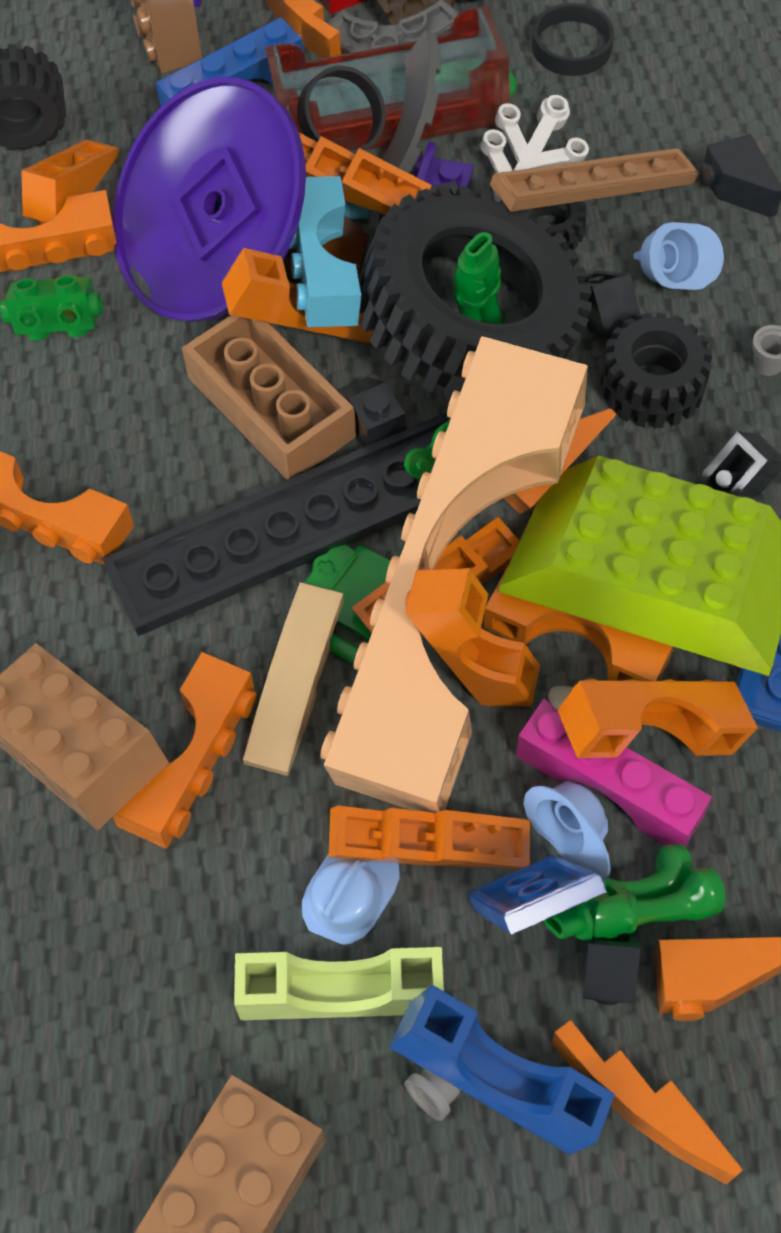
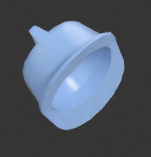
(685, 253)
(572, 823)
(348, 897)

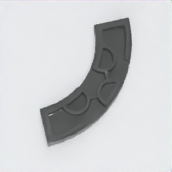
(363, 34)
(420, 102)

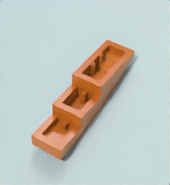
(308, 22)
(364, 177)
(484, 553)
(429, 838)
(660, 1115)

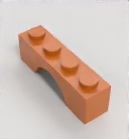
(77, 231)
(261, 292)
(86, 525)
(449, 614)
(624, 653)
(217, 699)
(609, 714)

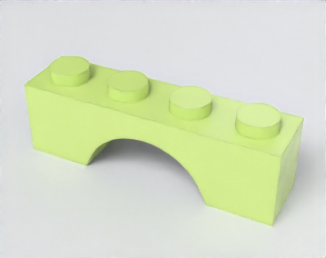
(298, 988)

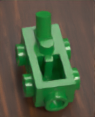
(52, 306)

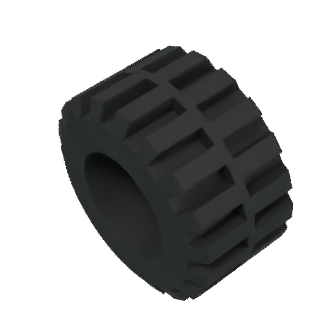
(41, 110)
(648, 395)

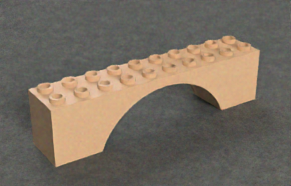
(506, 434)

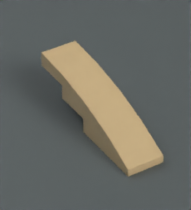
(293, 679)

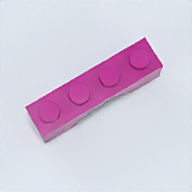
(652, 796)

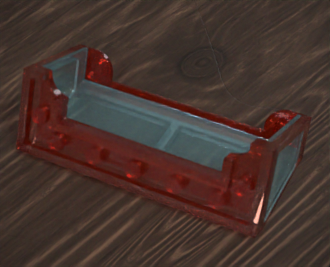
(469, 86)

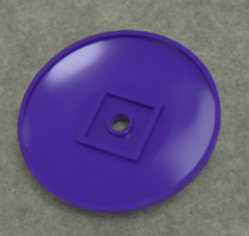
(201, 146)

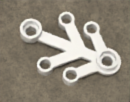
(551, 116)

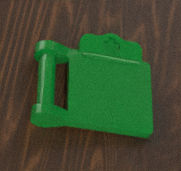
(356, 576)

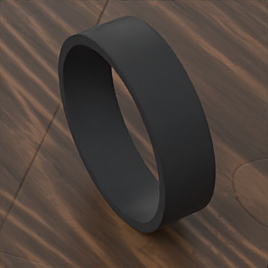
(577, 13)
(362, 81)

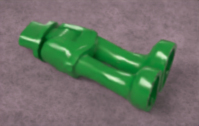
(478, 280)
(668, 894)

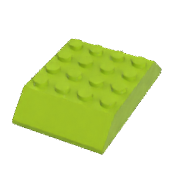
(656, 561)

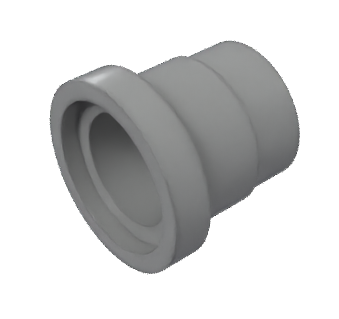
(767, 350)
(431, 1093)

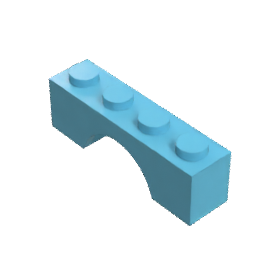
(328, 285)

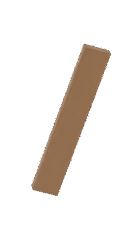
(593, 179)

